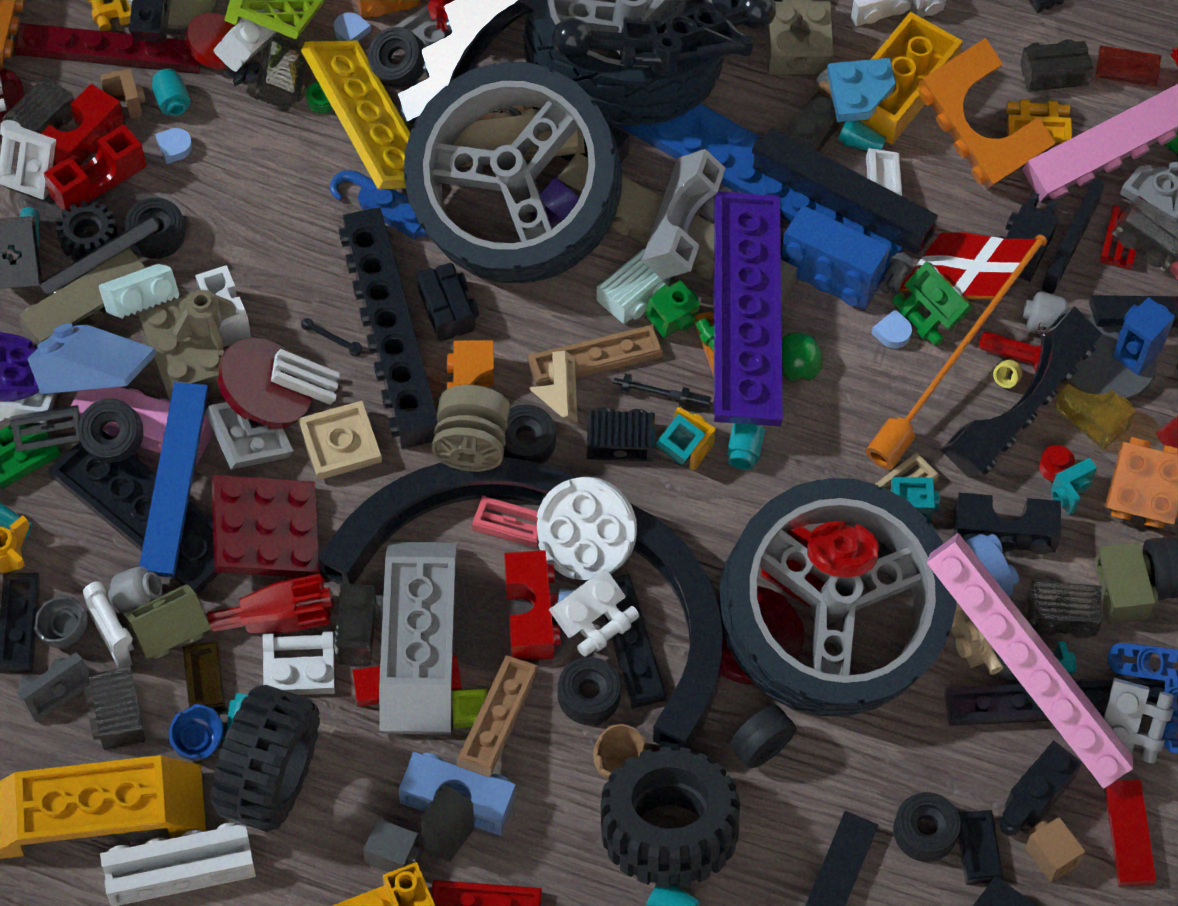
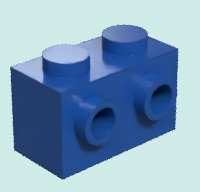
(1143, 335)

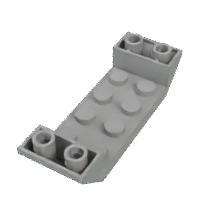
(417, 638)

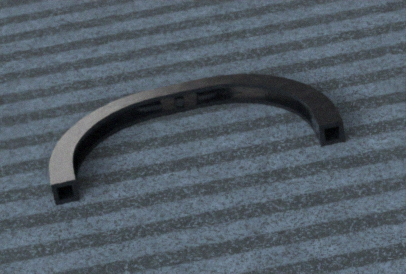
(530, 482)

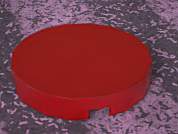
(204, 35)
(842, 549)

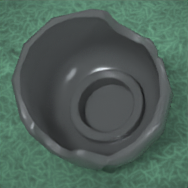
(61, 622)

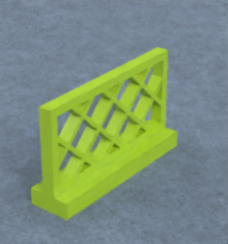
(275, 20)

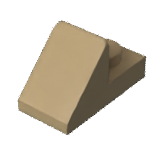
(562, 394)

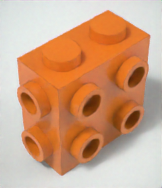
(1145, 483)

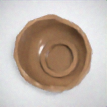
(616, 746)

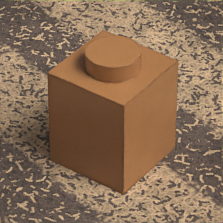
(1054, 848)

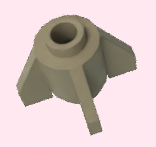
(204, 316)

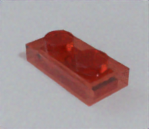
(1128, 66)

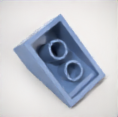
(86, 360)

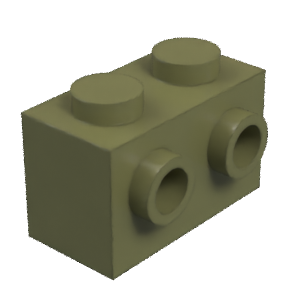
(1125, 582)
(167, 622)

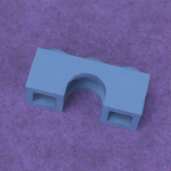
(491, 795)

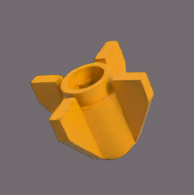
(10, 545)

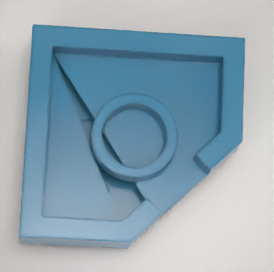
(859, 87)

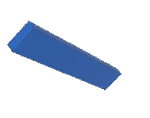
(174, 479)

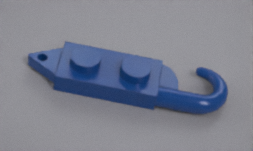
(393, 204)

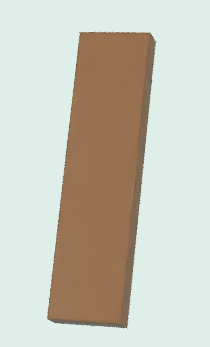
(601, 354)
(497, 716)

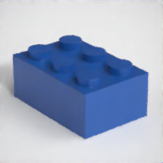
(834, 257)

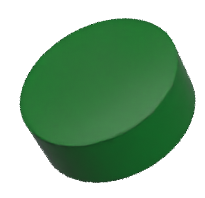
(317, 99)

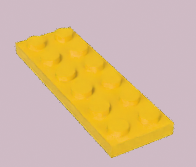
(361, 108)

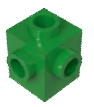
(672, 308)

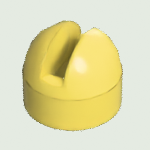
(1003, 369)

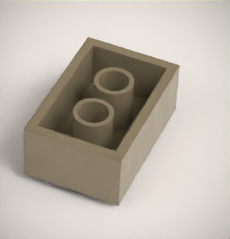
(188, 361)

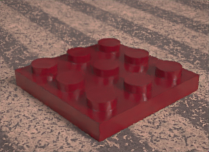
(264, 526)

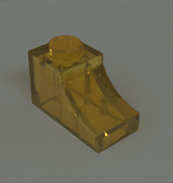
(1096, 415)

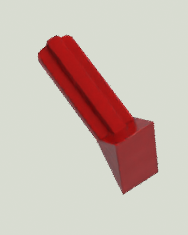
(1010, 348)

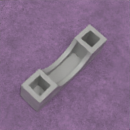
(691, 184)

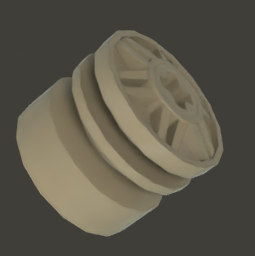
(471, 428)

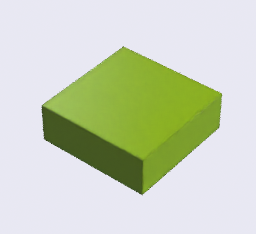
(466, 706)

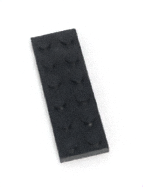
(123, 498)

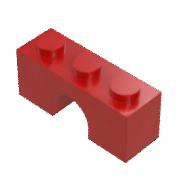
(96, 115)
(117, 159)
(529, 579)

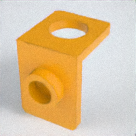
(706, 442)

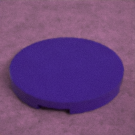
(15, 371)

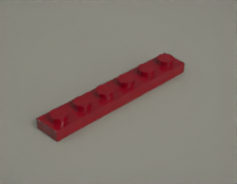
(103, 48)

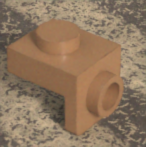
(122, 83)

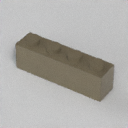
(77, 302)

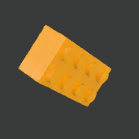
(914, 52)

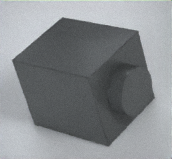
(391, 847)

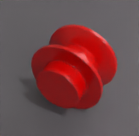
(1055, 460)

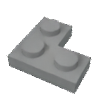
(243, 444)

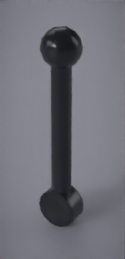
(354, 348)

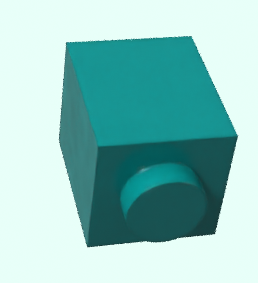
(679, 439)

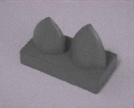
(55, 687)

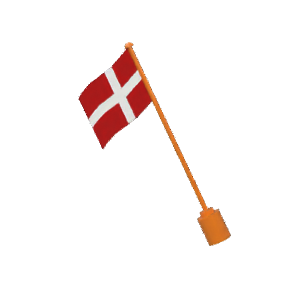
(979, 270)

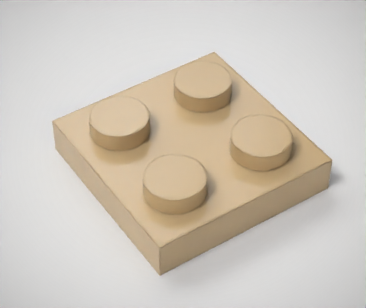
(340, 440)

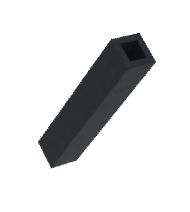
(844, 191)

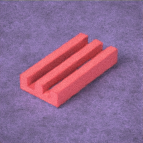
(506, 526)

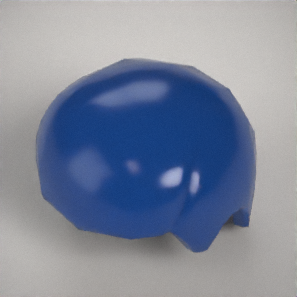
(196, 732)

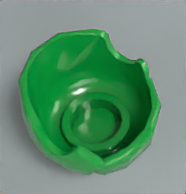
(800, 356)

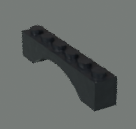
(1062, 347)

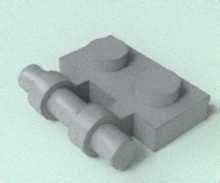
(1124, 714)

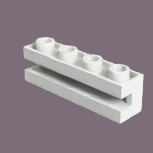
(177, 864)

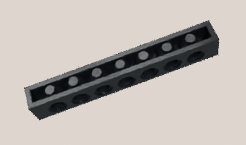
(369, 229)

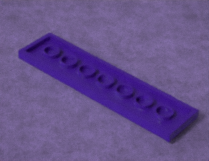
(747, 309)

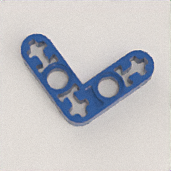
(1142, 669)

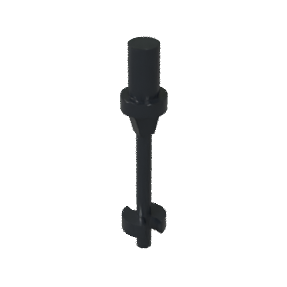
(684, 397)

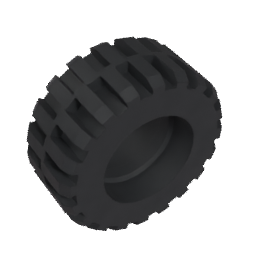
(265, 758)
(664, 853)

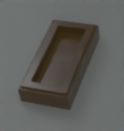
(204, 675)

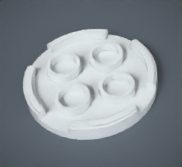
(586, 527)

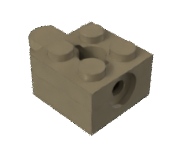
(800, 38)

